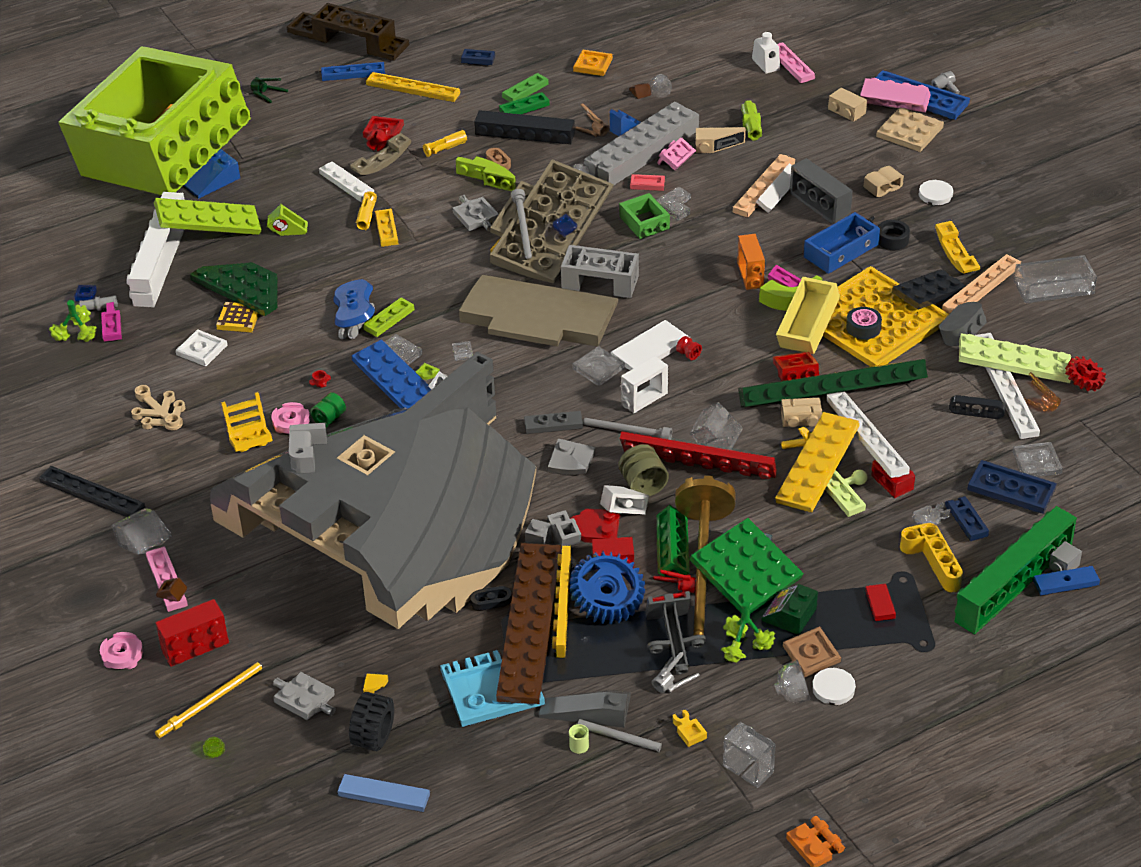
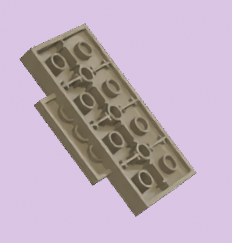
(556, 193)
(537, 312)

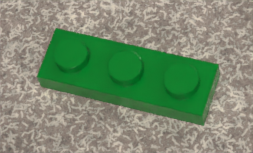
(525, 104)

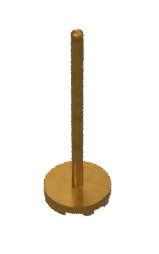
(706, 502)

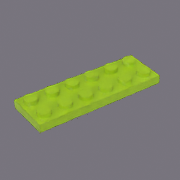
(207, 216)

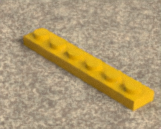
(561, 608)

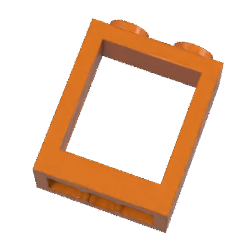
(750, 261)

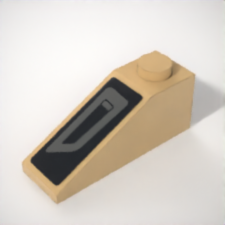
(716, 139)

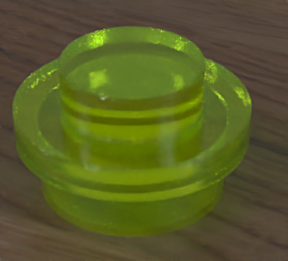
(213, 747)

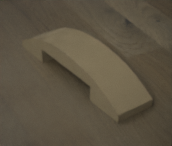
(385, 157)

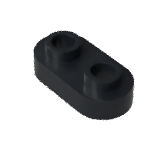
(491, 598)

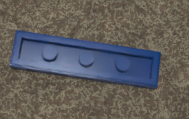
(351, 71)

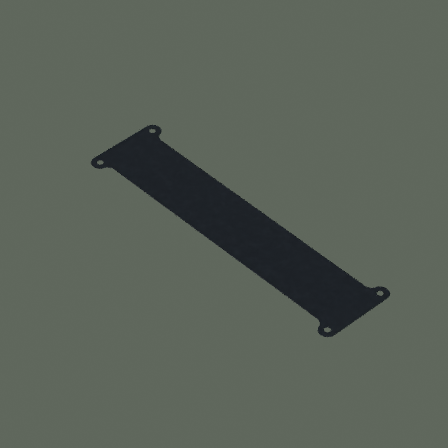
(842, 614)

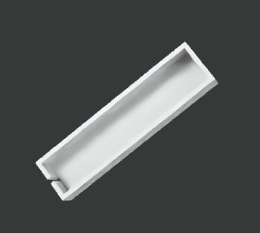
(153, 259)

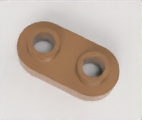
(499, 157)

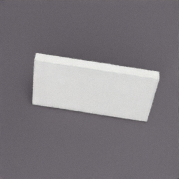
(657, 342)

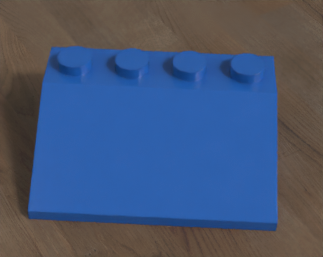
(216, 173)

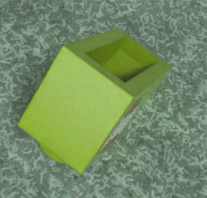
(286, 222)

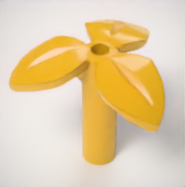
(798, 442)

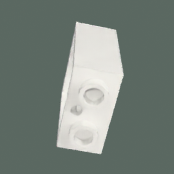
(652, 370)

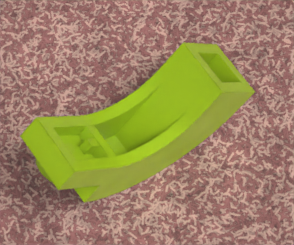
(778, 296)

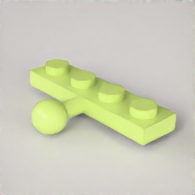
(844, 495)

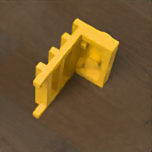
(247, 434)

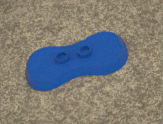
(353, 303)

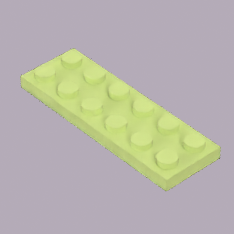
(1013, 357)

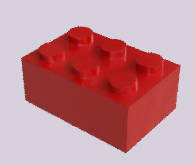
(192, 632)

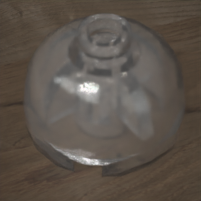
(792, 683)

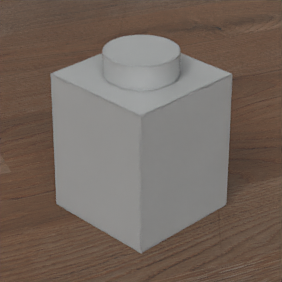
(538, 532)
(1065, 558)

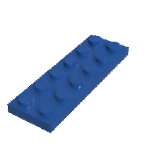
(940, 101)
(391, 374)

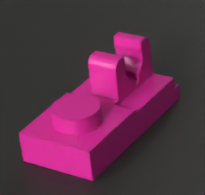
(783, 277)

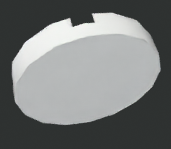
(936, 192)
(833, 686)

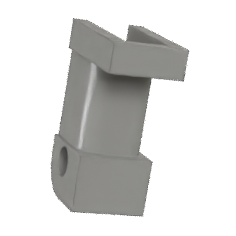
(300, 445)

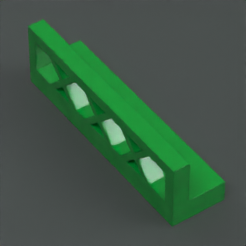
(669, 539)

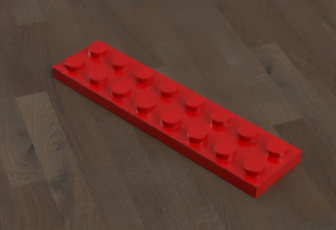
(704, 455)

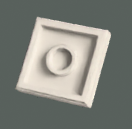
(201, 347)

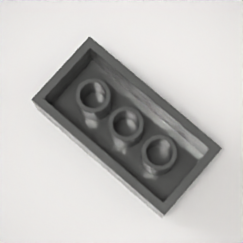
(820, 191)

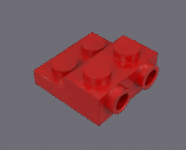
(796, 366)

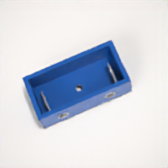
(841, 242)

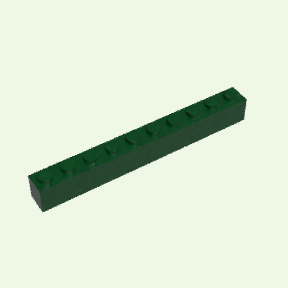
(832, 382)

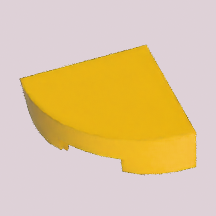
(374, 682)

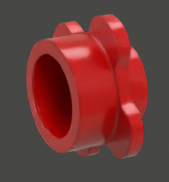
(320, 378)

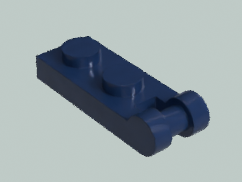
(967, 518)

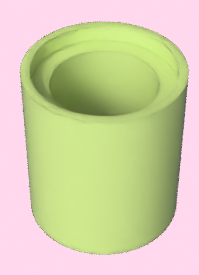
(578, 738)

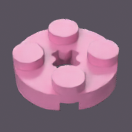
(281, 417)
(121, 660)

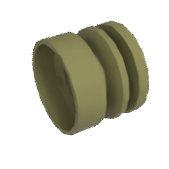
(643, 470)

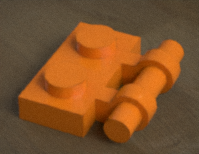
(810, 846)

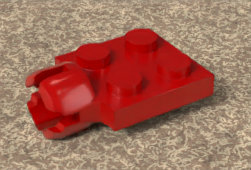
(381, 130)

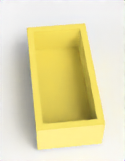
(808, 315)

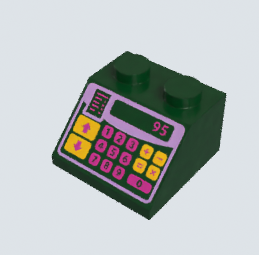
(792, 608)

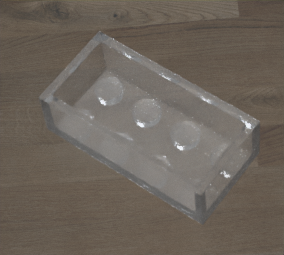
(1055, 279)

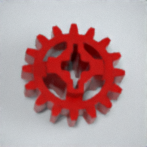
(1085, 373)

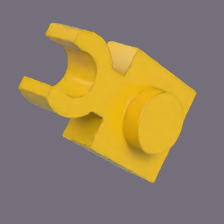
(689, 731)

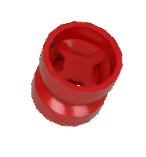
(689, 348)

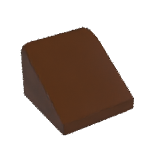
(641, 90)
(172, 589)

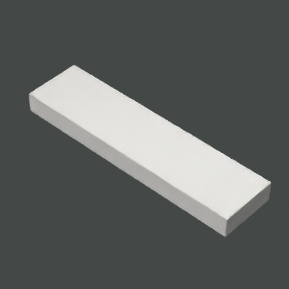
(776, 190)

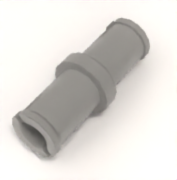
(98, 303)

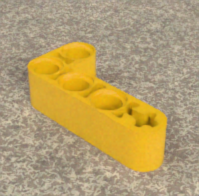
(930, 541)

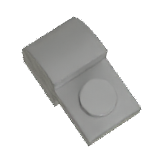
(564, 529)

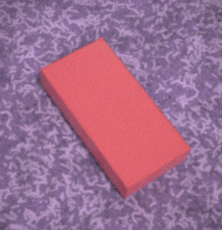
(647, 182)

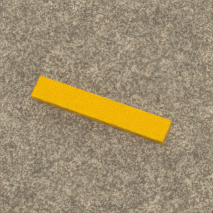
(413, 87)

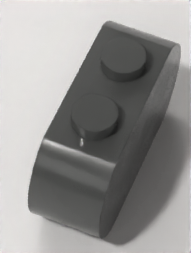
(965, 319)

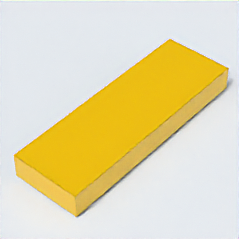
(386, 227)

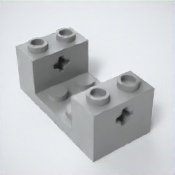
(615, 265)

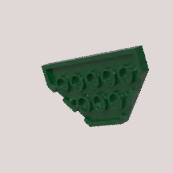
(241, 283)

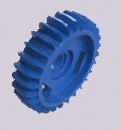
(609, 574)

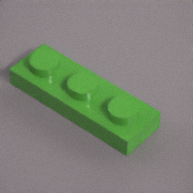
(525, 87)

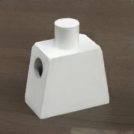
(766, 53)

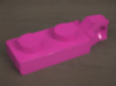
(111, 323)

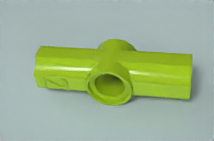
(751, 120)

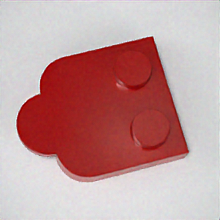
(597, 524)

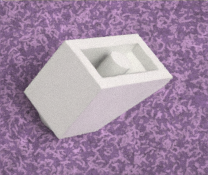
(623, 500)

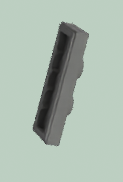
(553, 422)

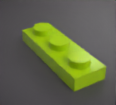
(388, 317)

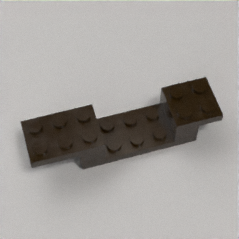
(333, 18)

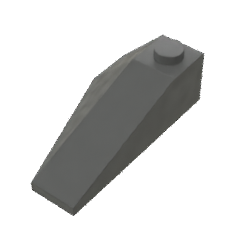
(598, 707)

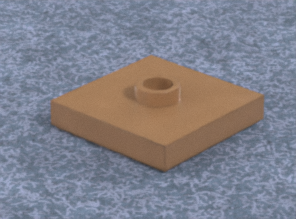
(812, 651)

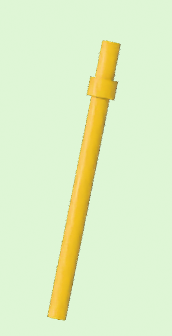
(176, 721)

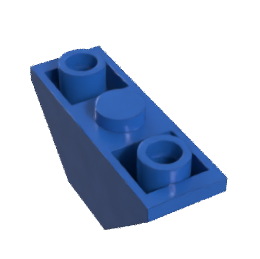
(621, 122)

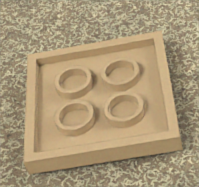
(910, 129)

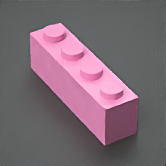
(896, 94)

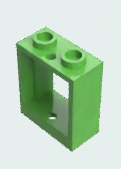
(631, 208)

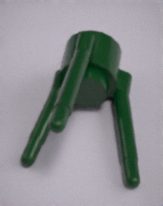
(258, 86)

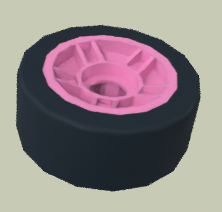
(864, 322)

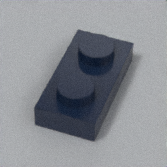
(478, 57)

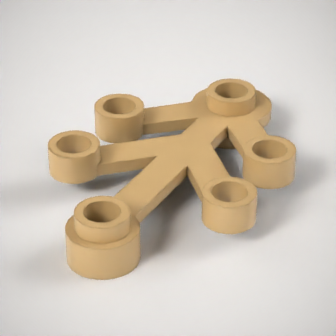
(170, 421)

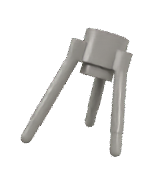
(665, 679)

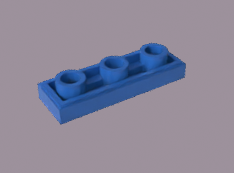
(1066, 580)

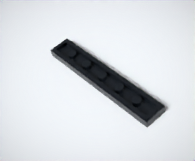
(91, 492)

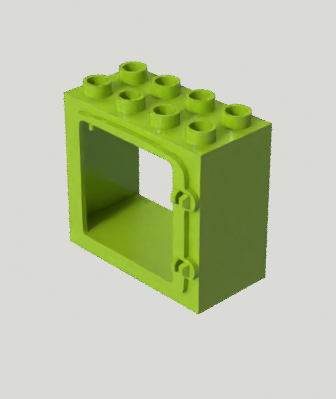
(113, 127)

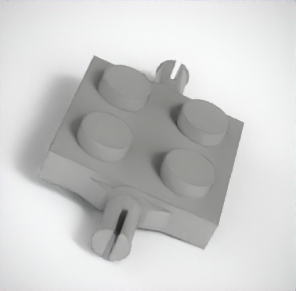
(475, 213)
(304, 696)

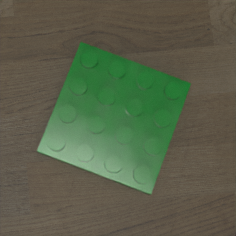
(746, 566)

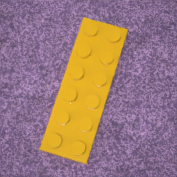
(817, 462)

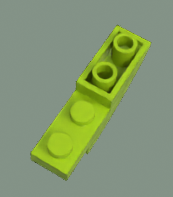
(489, 171)

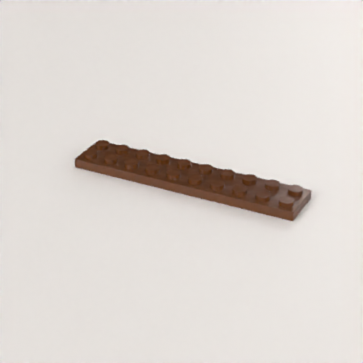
(529, 624)

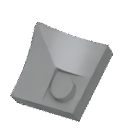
(570, 458)

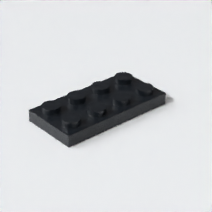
(928, 289)

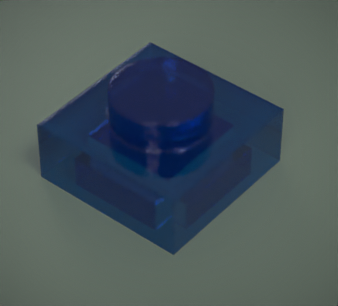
(564, 225)
(85, 292)

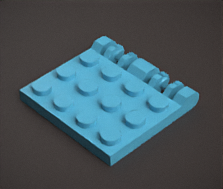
(476, 690)

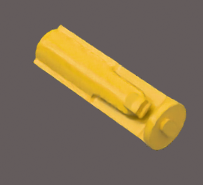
(445, 143)
(366, 209)

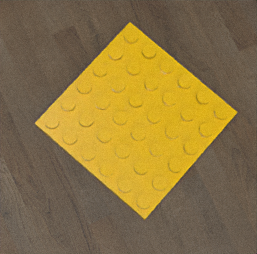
(901, 323)

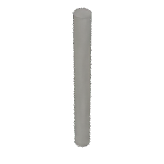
(621, 735)

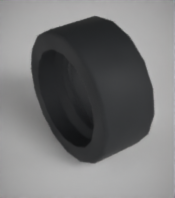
(894, 226)

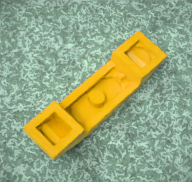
(954, 249)

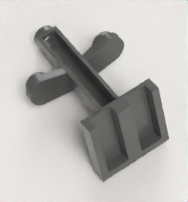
(670, 610)

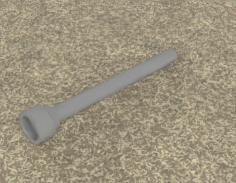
(518, 198)
(665, 433)

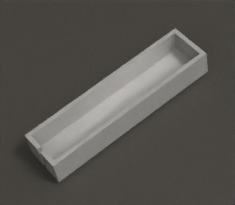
(642, 143)

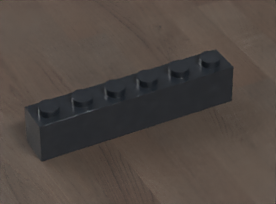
(524, 127)

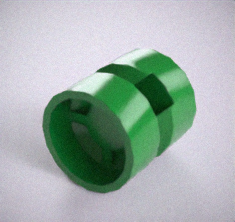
(328, 409)

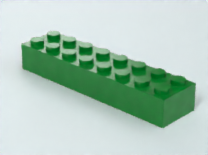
(1013, 570)

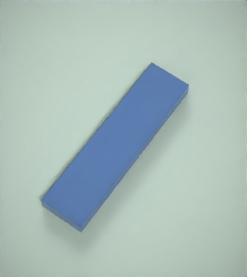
(383, 793)

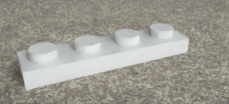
(344, 180)

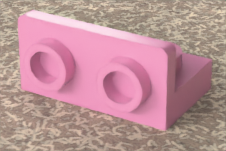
(676, 154)

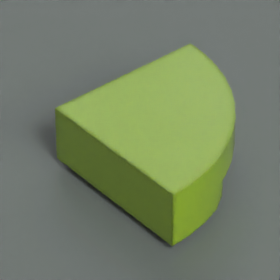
(427, 371)

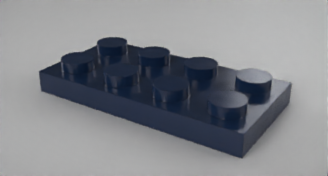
(1012, 486)

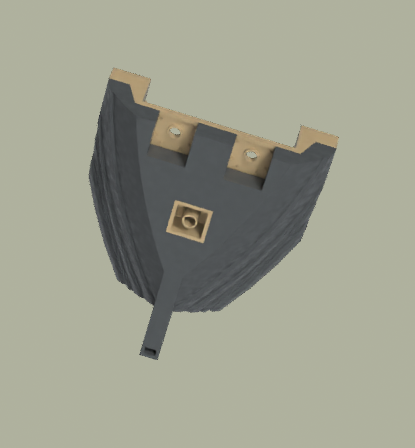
(415, 495)

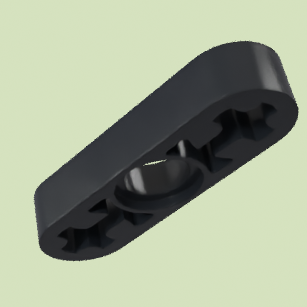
(970, 411)

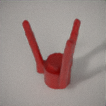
(685, 583)

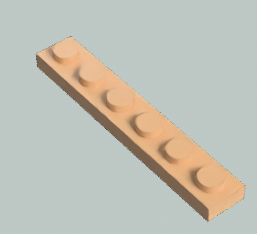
(747, 203)
(983, 284)

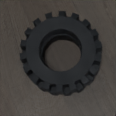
(371, 721)

